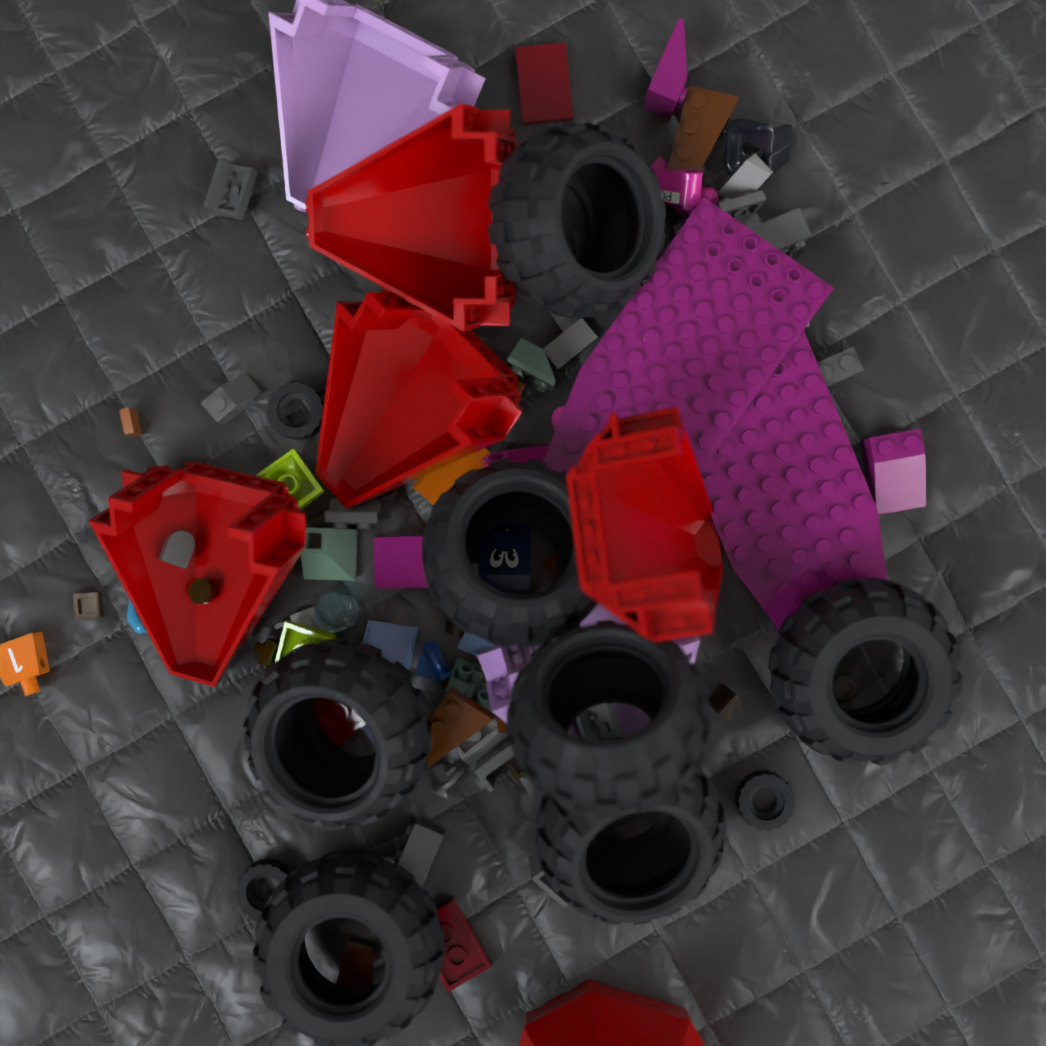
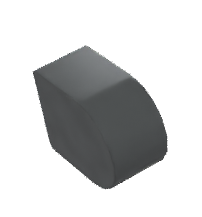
(177, 548)

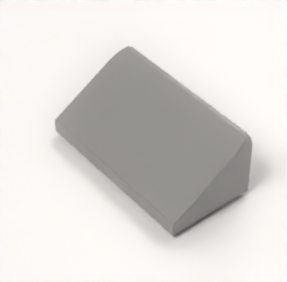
(747, 178)
(480, 743)

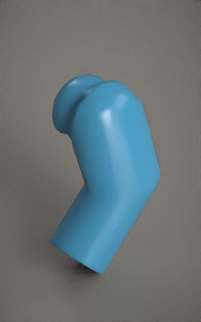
(134, 619)

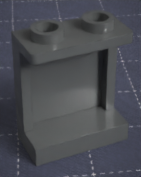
(490, 763)

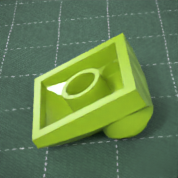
(297, 476)
(297, 635)

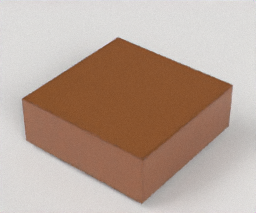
(130, 422)

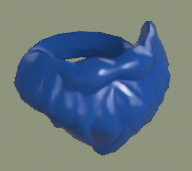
(432, 664)

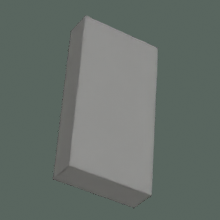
(570, 344)

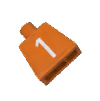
(23, 661)

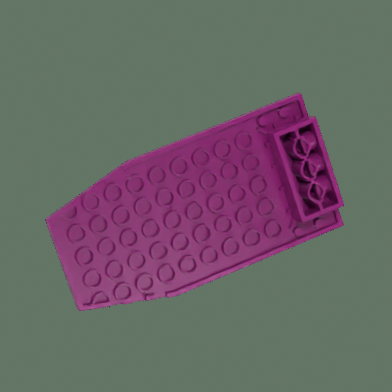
(693, 337)
(793, 492)

